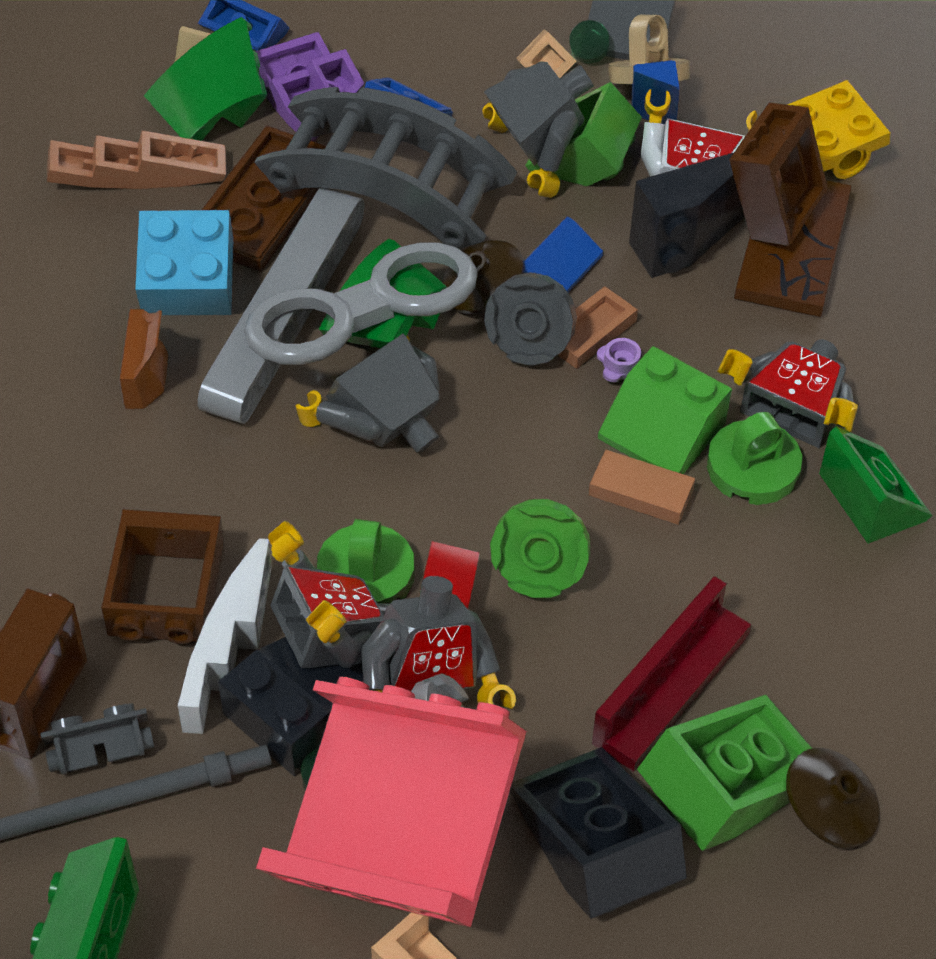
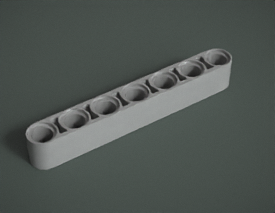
(306, 261)

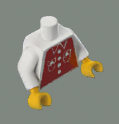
(682, 143)

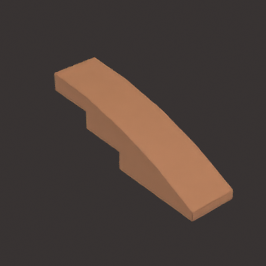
(125, 164)

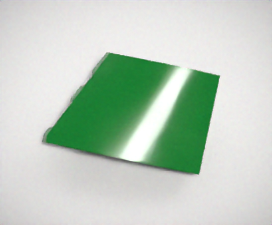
(211, 82)
(410, 280)

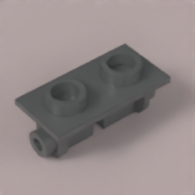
(76, 740)

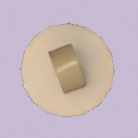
(646, 52)

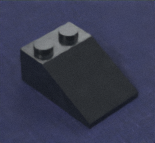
(683, 214)
(277, 704)
(601, 831)

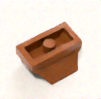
(143, 360)

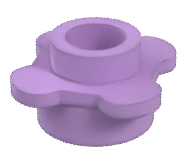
(618, 358)

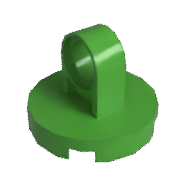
(754, 460)
(540, 548)
(373, 554)

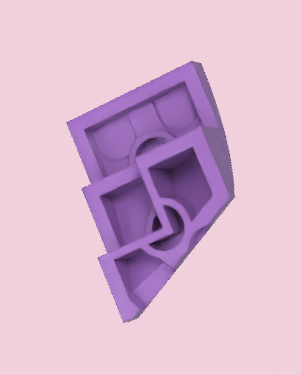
(302, 67)

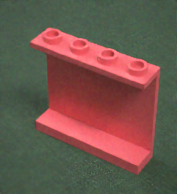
(402, 801)

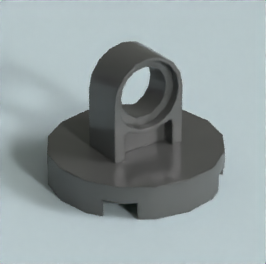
(530, 318)

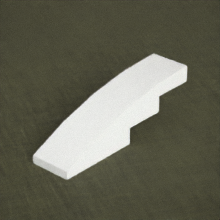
(230, 625)

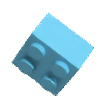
(185, 262)

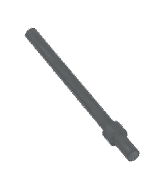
(215, 769)

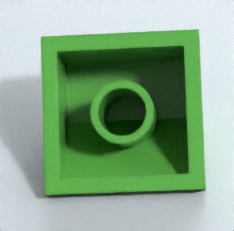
(601, 140)
(665, 412)

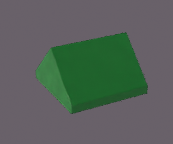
(870, 486)

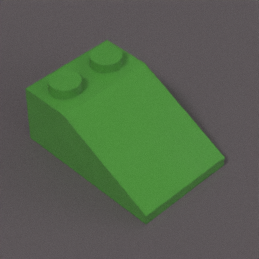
(724, 769)

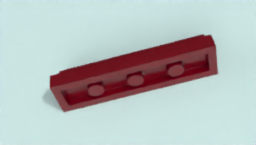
(669, 677)

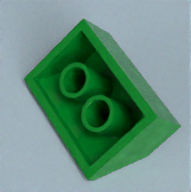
(89, 904)

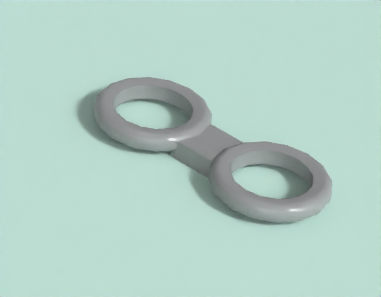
(360, 304)

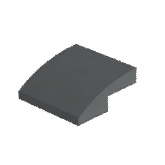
(617, 18)

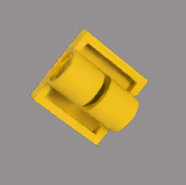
(844, 129)

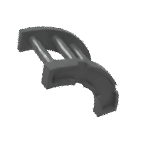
(399, 120)

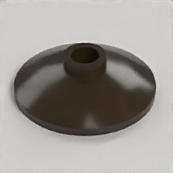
(495, 264)
(832, 797)

